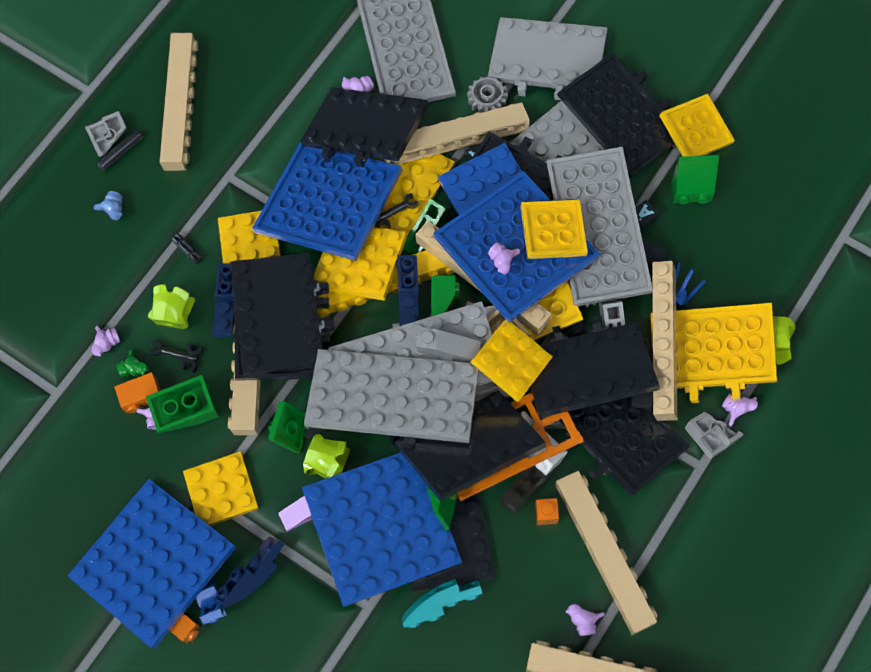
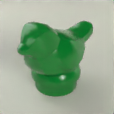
(132, 366)

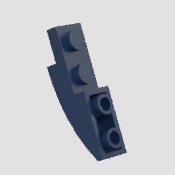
(407, 289)
(225, 306)
(246, 580)

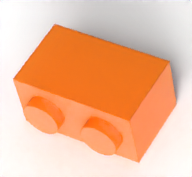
(134, 392)

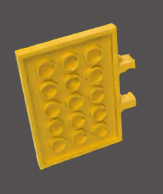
(724, 348)

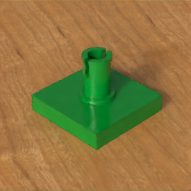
(288, 427)

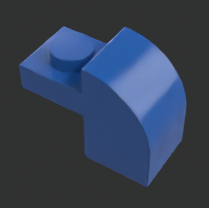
(210, 610)

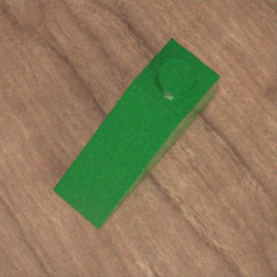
(436, 213)

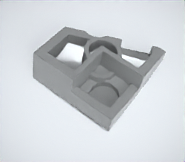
(106, 132)
(711, 434)

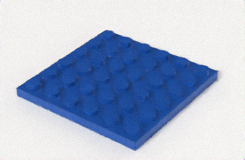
(327, 202)
(500, 220)
(378, 528)
(151, 563)

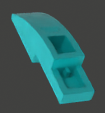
(430, 604)

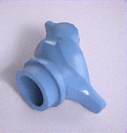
(111, 205)

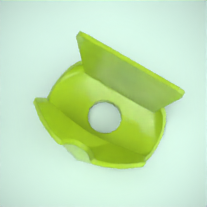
(172, 307)
(783, 330)
(325, 457)

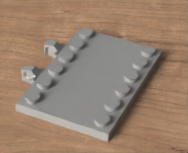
(544, 53)

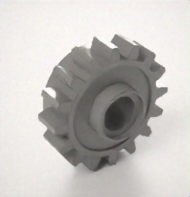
(483, 87)

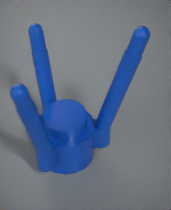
(681, 298)

